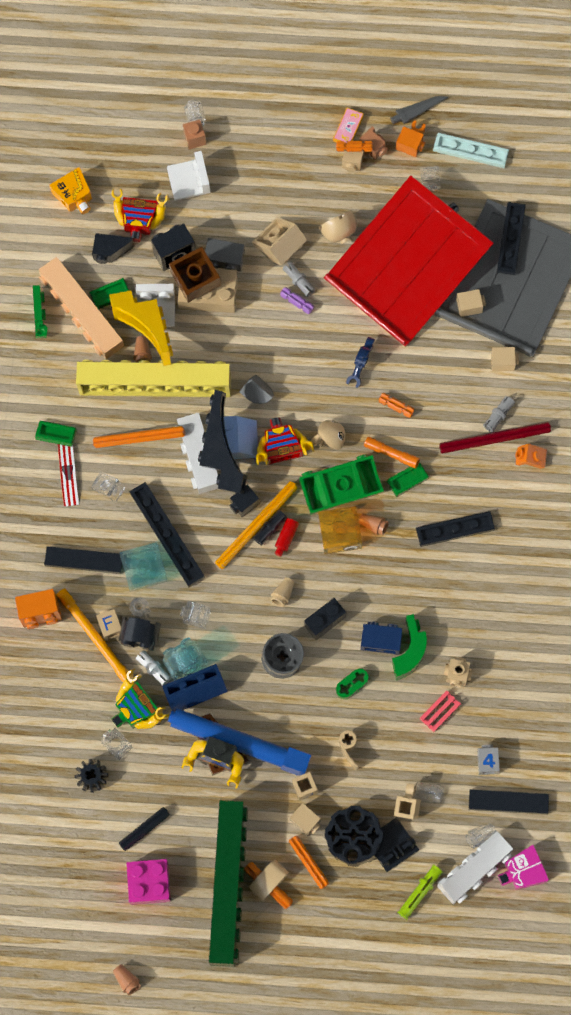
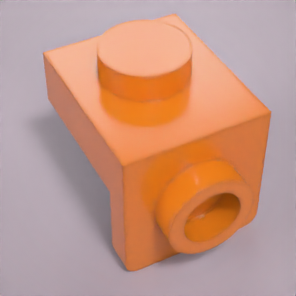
(531, 455)

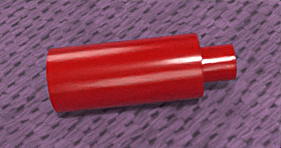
(286, 536)

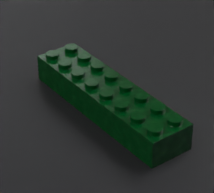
(227, 881)

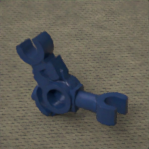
(361, 361)

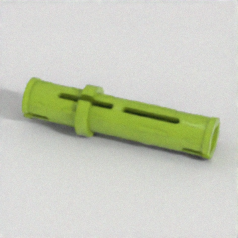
(405, 910)

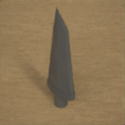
(410, 112)

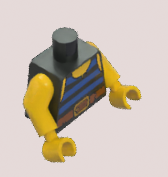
(218, 754)

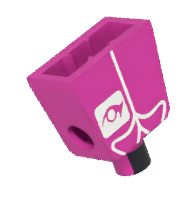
(524, 870)

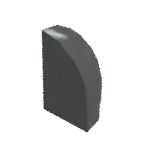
(257, 390)

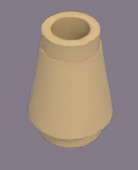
(283, 592)

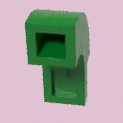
(411, 659)

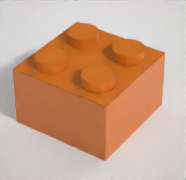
(38, 608)

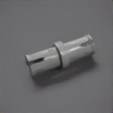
(299, 279)
(499, 414)

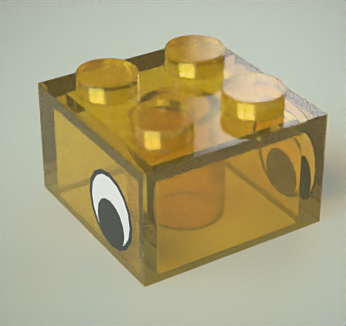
(340, 530)

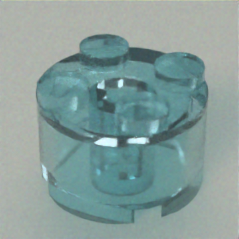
(184, 659)

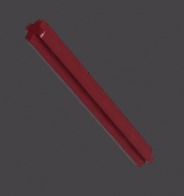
(495, 437)

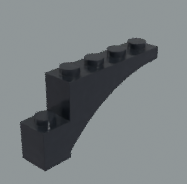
(216, 450)

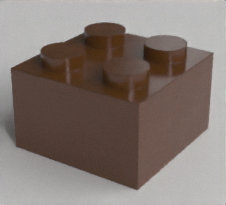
(195, 274)

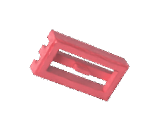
(451, 700)

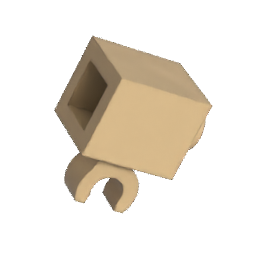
(407, 805)

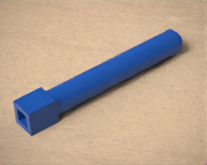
(288, 759)

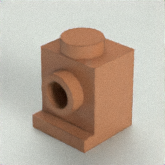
(378, 143)

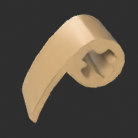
(346, 748)
(269, 879)

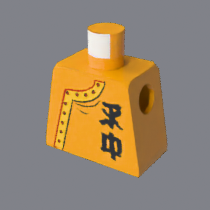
(72, 191)

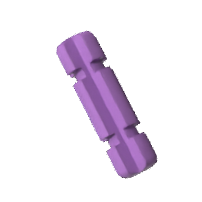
(297, 300)

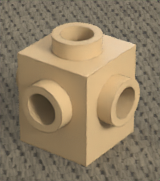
(454, 678)

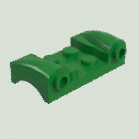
(341, 484)

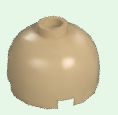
(339, 228)

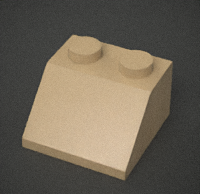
(280, 241)

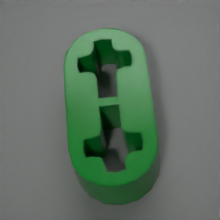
(348, 680)

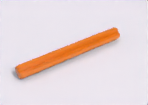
(140, 436)

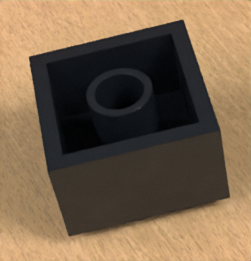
(172, 245)

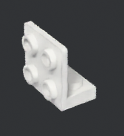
(189, 178)
(165, 297)

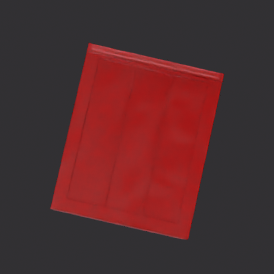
(408, 261)

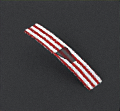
(68, 475)

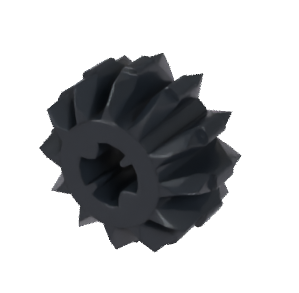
(98, 771)

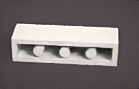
(192, 444)

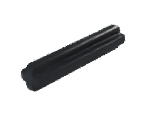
(144, 828)

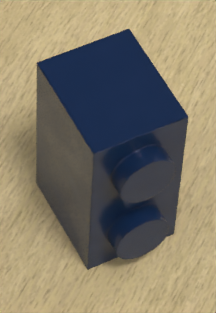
(381, 638)

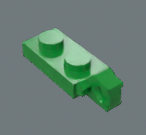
(39, 314)

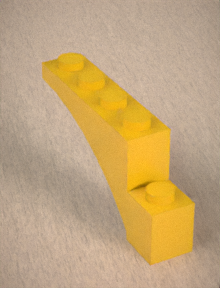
(145, 318)

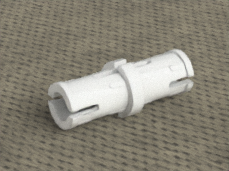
(153, 668)

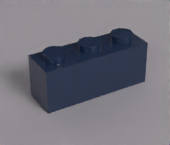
(195, 688)

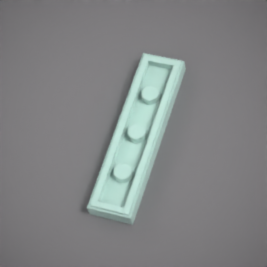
(471, 150)

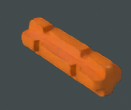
(354, 146)
(396, 405)

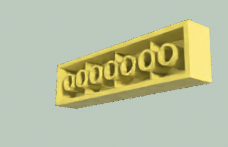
(152, 379)

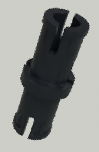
(269, 527)

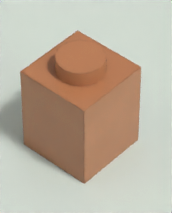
(194, 134)

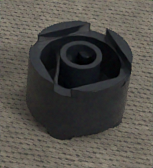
(139, 632)

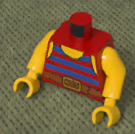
(139, 215)
(281, 444)

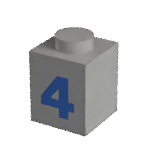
(488, 760)

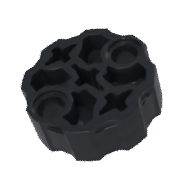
(344, 818)

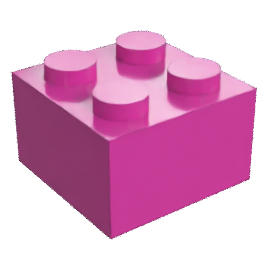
(148, 882)

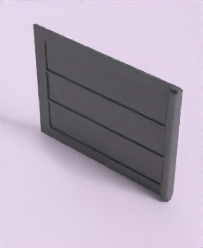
(521, 303)

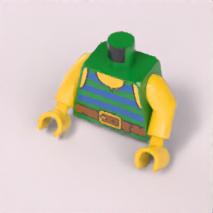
(136, 705)

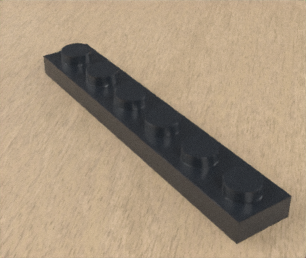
(167, 534)

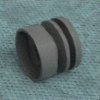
(290, 648)

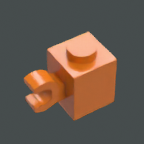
(411, 140)

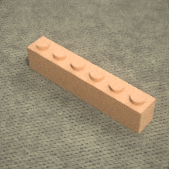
(81, 308)

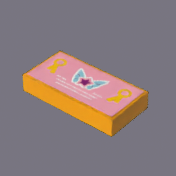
(348, 126)

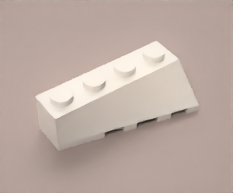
(474, 868)

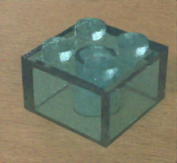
(143, 567)

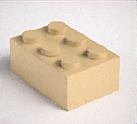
(218, 300)

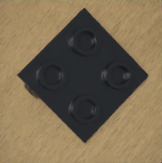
(397, 845)

